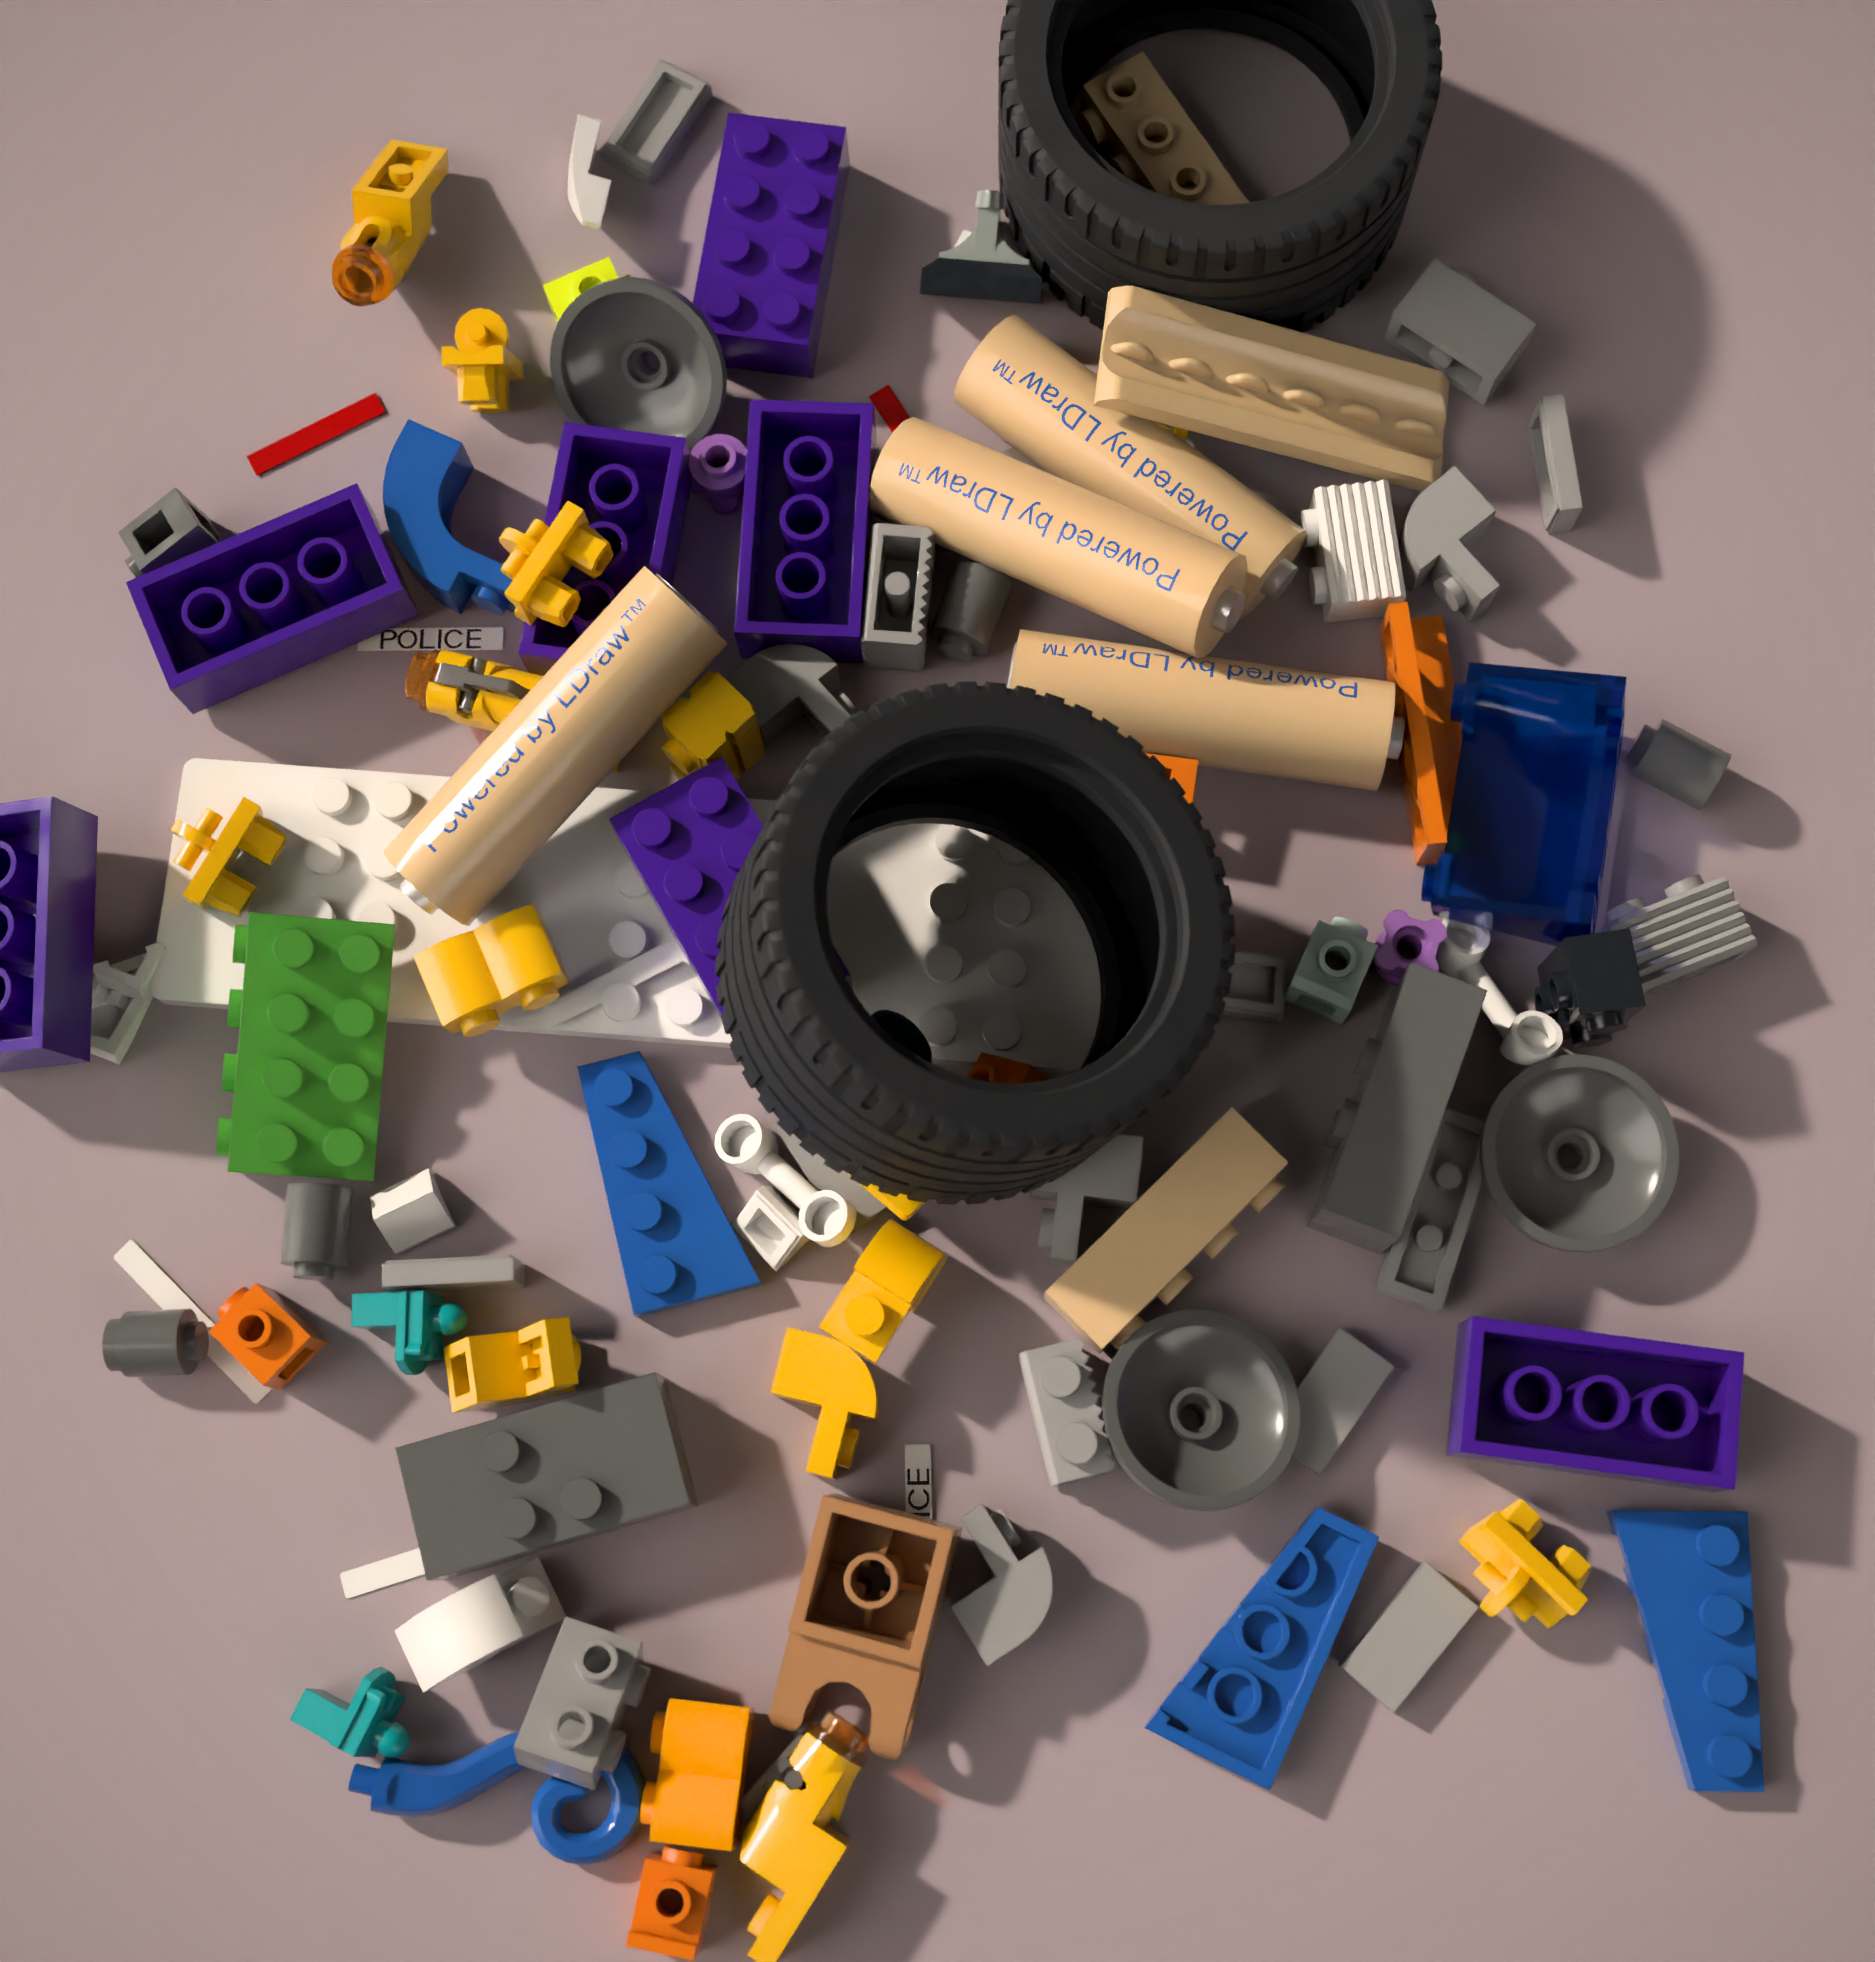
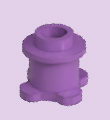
(719, 485)
(1418, 936)

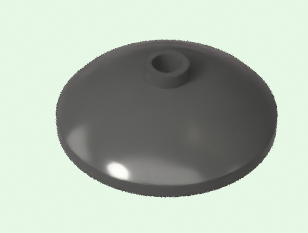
(603, 366)
(1621, 1146)
(1232, 1383)

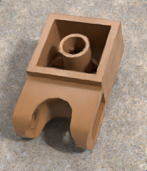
(860, 1637)

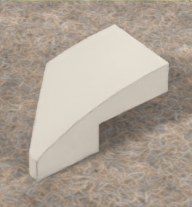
(586, 191)
(121, 1001)

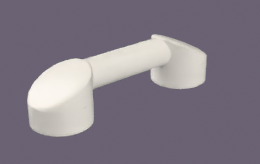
(1527, 1035)
(754, 1150)

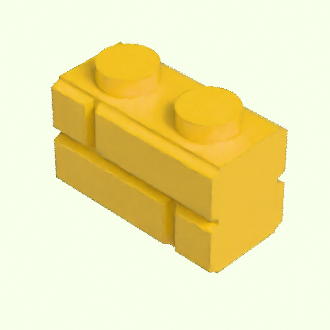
(711, 726)

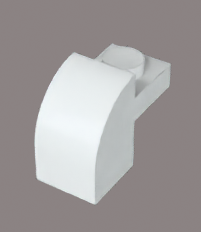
(479, 1623)

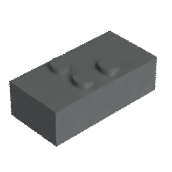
(1397, 1108)
(546, 1477)

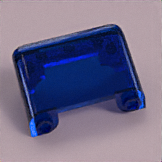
(1530, 801)

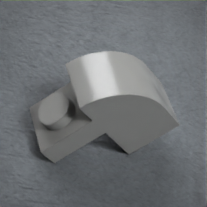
(1436, 539)
(791, 684)
(1102, 1180)
(1013, 1602)

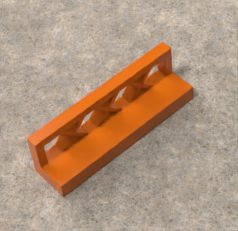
(1420, 666)

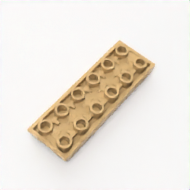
(1271, 388)

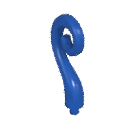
(429, 1789)

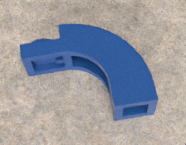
(419, 496)

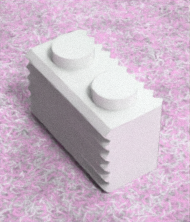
(1353, 551)

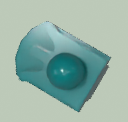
(418, 1321)
(364, 1724)

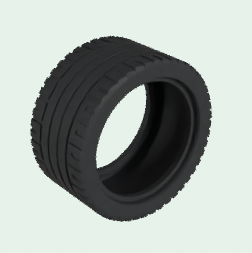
(1262, 259)
(1079, 808)

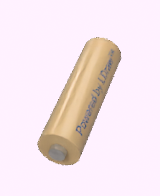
(1046, 410)
(1060, 537)
(1222, 708)
(553, 749)

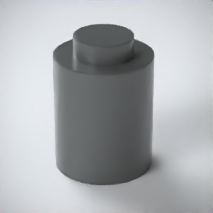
(970, 611)
(1677, 762)
(316, 1229)

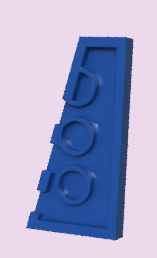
(662, 1208)
(1700, 1634)
(1264, 1661)

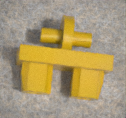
(483, 362)
(544, 558)
(213, 881)
(1519, 1572)

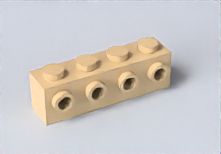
(1152, 136)
(1166, 1231)

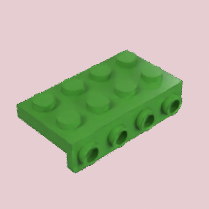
(307, 1046)

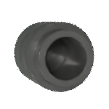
(155, 1343)

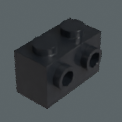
(1591, 986)

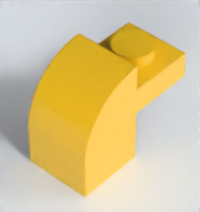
(883, 1290)
(513, 1366)
(836, 1380)

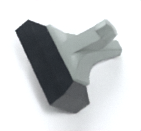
(984, 263)

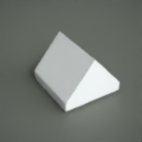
(411, 1212)
(771, 1226)

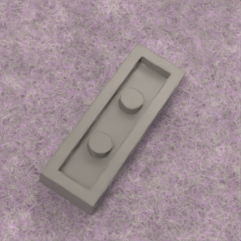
(1426, 1254)

